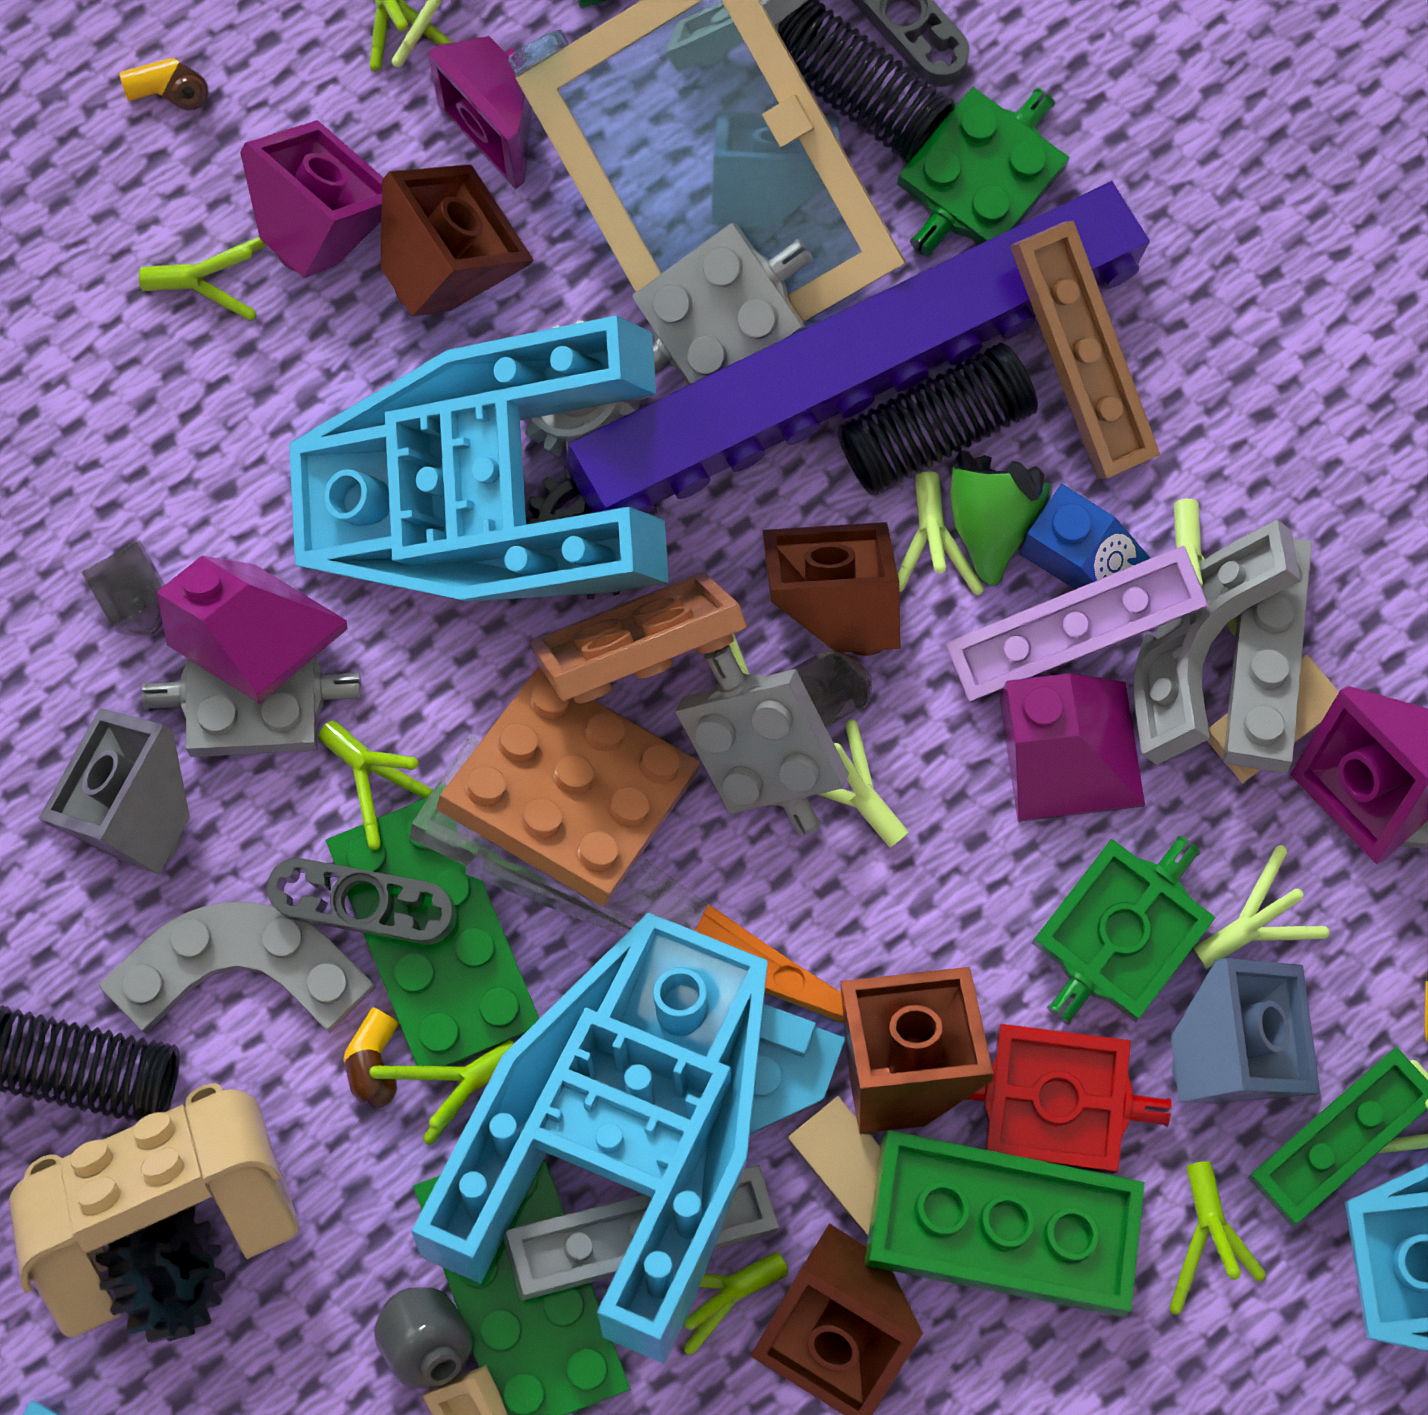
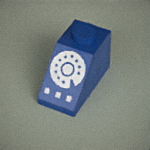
(1080, 541)

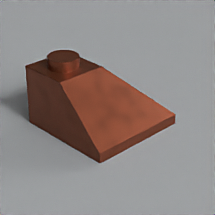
(444, 238)
(837, 584)
(913, 1046)
(841, 1328)

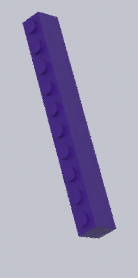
(838, 364)

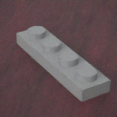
(1268, 676)
(594, 1241)

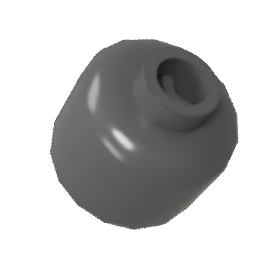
(423, 1337)

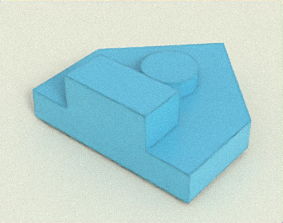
(791, 1066)

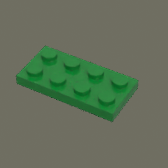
(449, 994)
(1005, 1223)
(542, 1349)

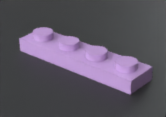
(1078, 623)

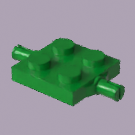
(982, 170)
(1123, 930)

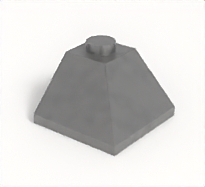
(123, 791)

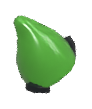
(995, 510)

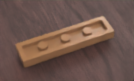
(1085, 349)

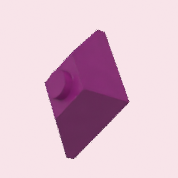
(484, 101)
(310, 196)
(244, 624)
(1070, 746)
(1370, 769)

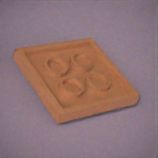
(638, 637)
(569, 788)

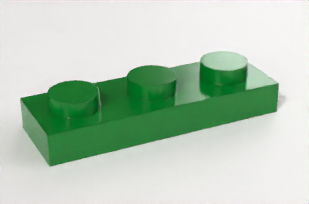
(1343, 1137)

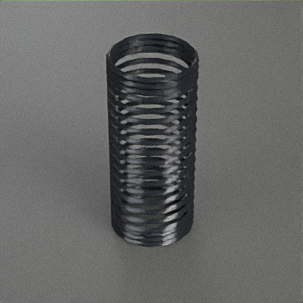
(801, 30)
(1010, 388)
(153, 1082)

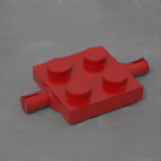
(1063, 1098)

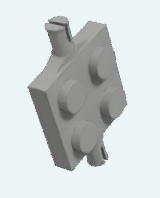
(721, 304)
(231, 723)
(762, 741)

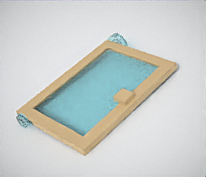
(702, 123)

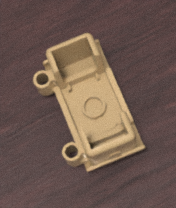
(138, 1177)

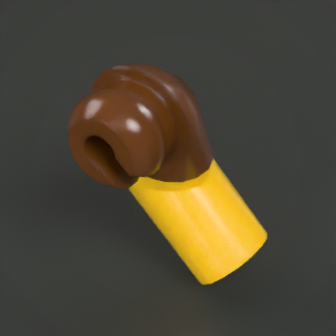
(168, 79)
(365, 1052)

